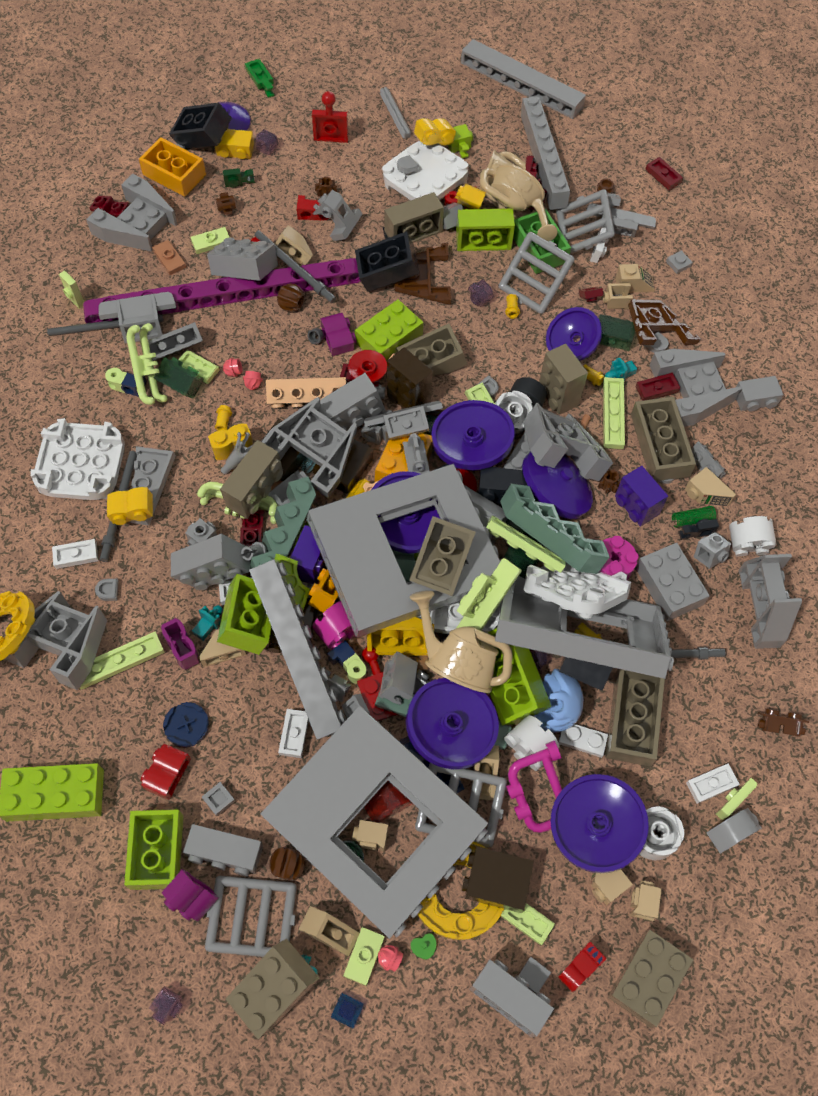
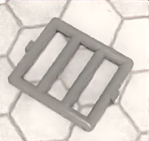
(606, 221)
(559, 275)
(479, 778)
(243, 884)

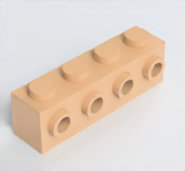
(300, 390)

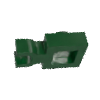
(235, 177)

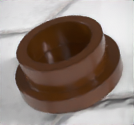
(606, 184)

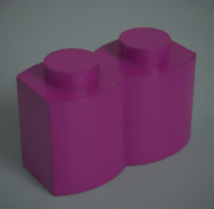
(338, 334)
(180, 643)
(189, 896)

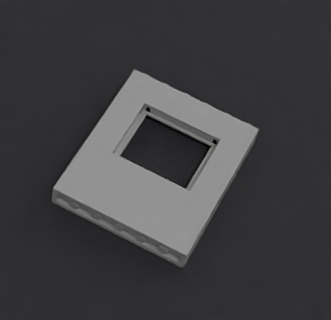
(363, 561)
(542, 626)
(337, 787)

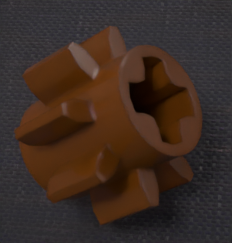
(325, 186)
(225, 203)
(610, 481)

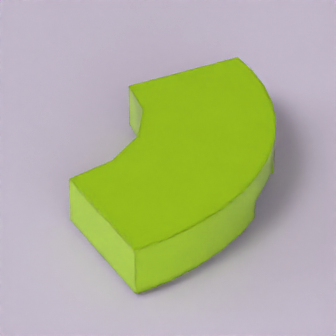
(292, 577)

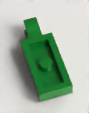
(260, 76)

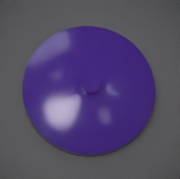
(473, 435)
(559, 486)
(408, 531)
(451, 724)
(599, 823)

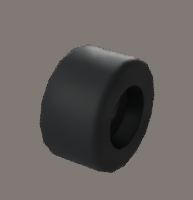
(531, 388)

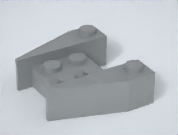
(138, 222)
(698, 382)
(554, 435)
(316, 439)
(771, 602)
(66, 634)

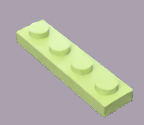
(613, 413)
(519, 540)
(124, 658)

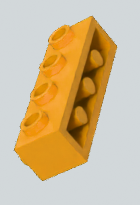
(323, 594)

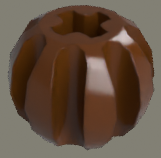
(290, 297)
(287, 864)

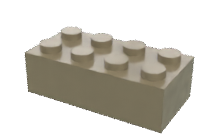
(663, 439)
(635, 718)

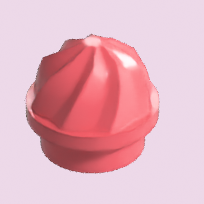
(232, 367)
(252, 379)
(390, 957)

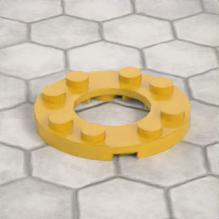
(23, 618)
(456, 925)

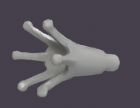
(236, 455)

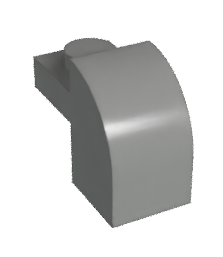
(734, 830)

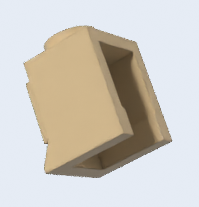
(617, 296)
(370, 835)
(645, 901)

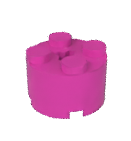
(622, 557)
(334, 626)

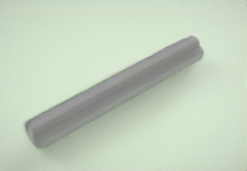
(395, 113)

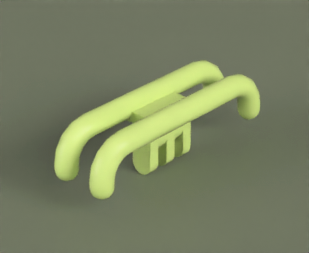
(143, 364)
(212, 489)

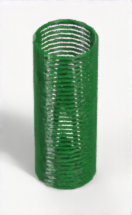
(704, 510)

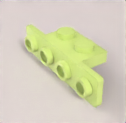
(486, 595)

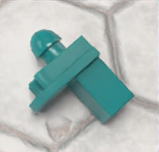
(620, 369)
(209, 620)

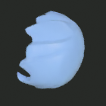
(566, 702)

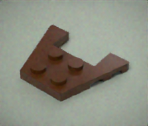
(421, 284)
(656, 316)

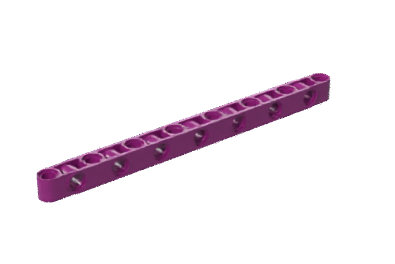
(235, 290)

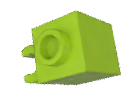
(462, 141)

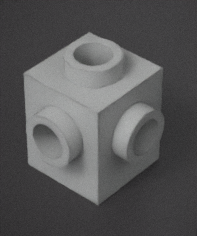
(200, 531)
(712, 550)

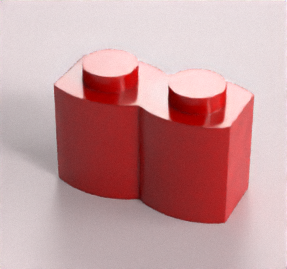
(165, 771)

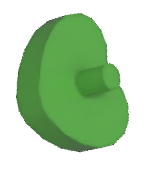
(424, 947)

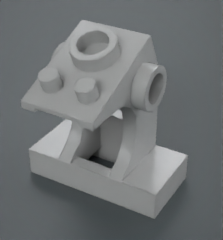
(343, 222)

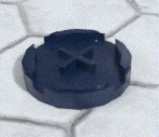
(186, 724)

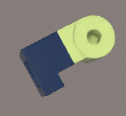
(122, 381)
(349, 661)

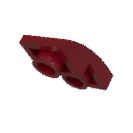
(532, 167)
(108, 205)
(252, 528)

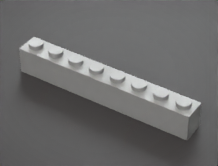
(522, 78)
(545, 153)
(297, 648)

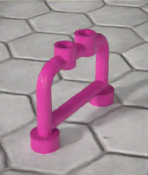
(515, 790)

